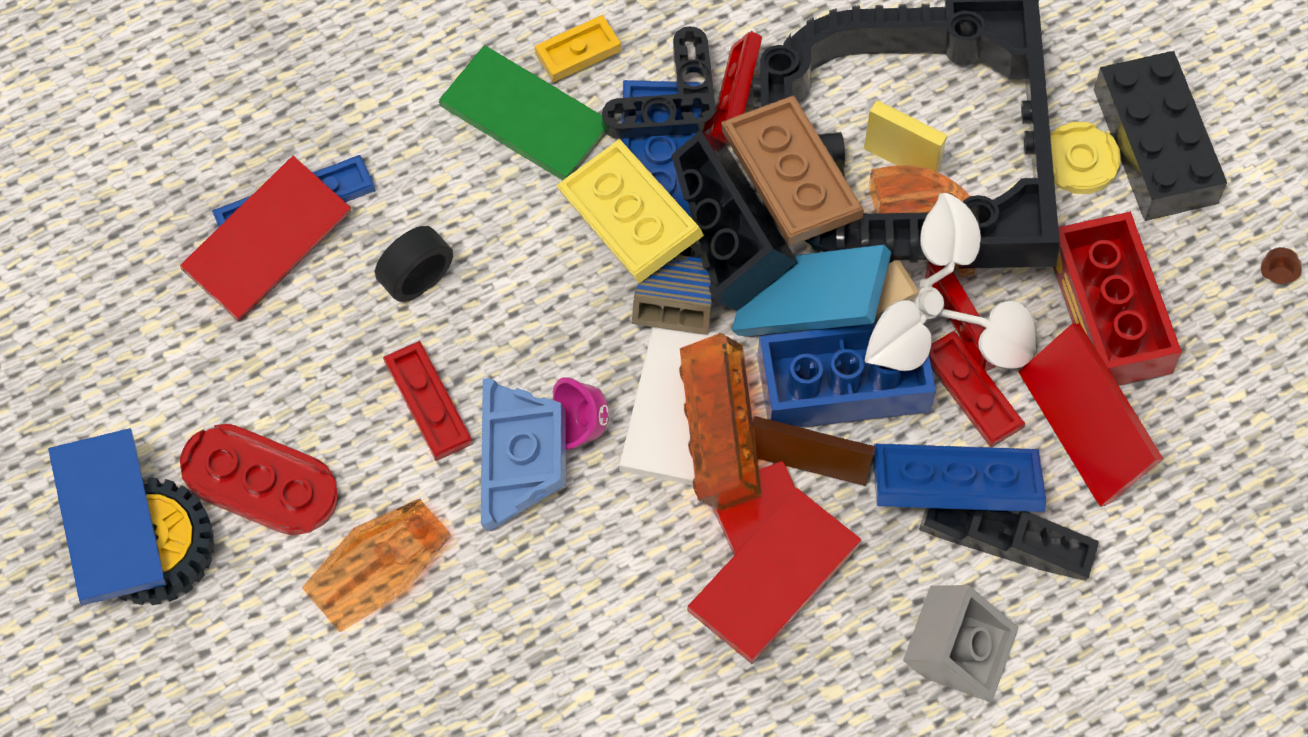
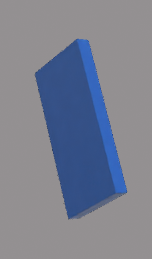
(656, 151)
(958, 477)
(106, 517)

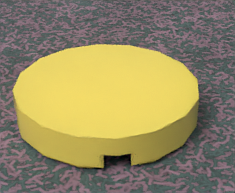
(1076, 168)

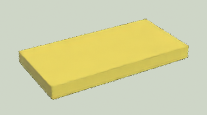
(629, 211)

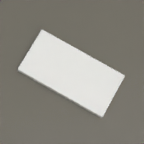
(658, 426)

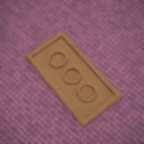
(792, 170)

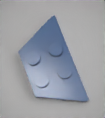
(519, 451)

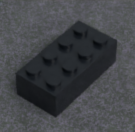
(1159, 135)

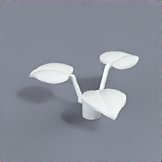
(902, 340)

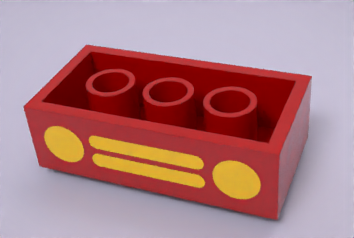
(1116, 297)

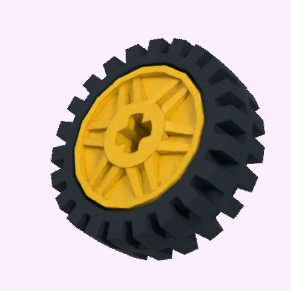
(182, 540)

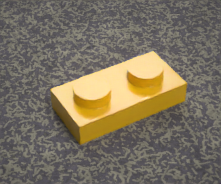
(577, 48)

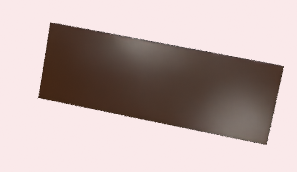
(812, 451)

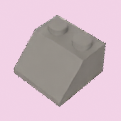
(961, 641)

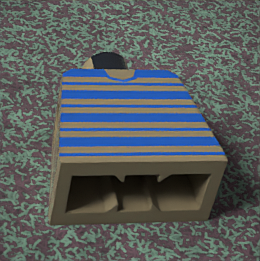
(675, 296)

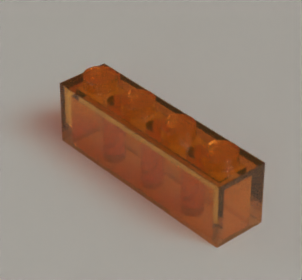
(720, 422)

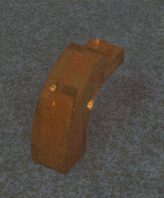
(912, 191)

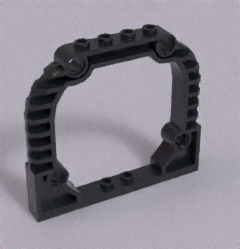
(1006, 34)

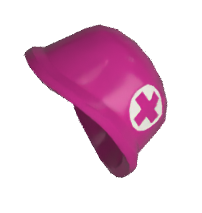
(586, 406)

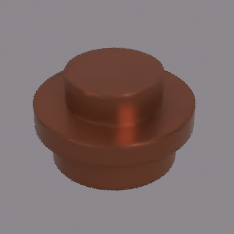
(1281, 265)

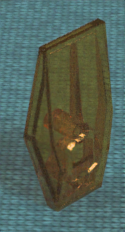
(376, 563)

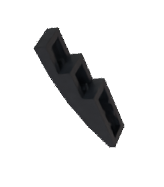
(1016, 538)

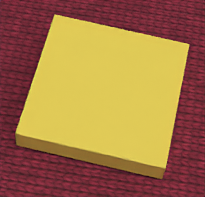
(903, 139)

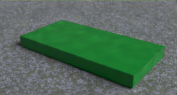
(524, 113)

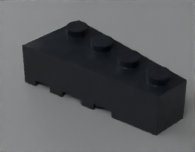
(739, 238)

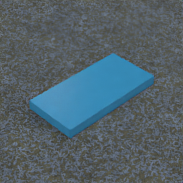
(819, 293)

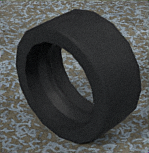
(413, 263)

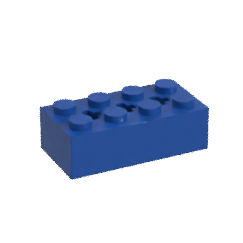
(828, 394)

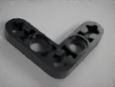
(686, 97)

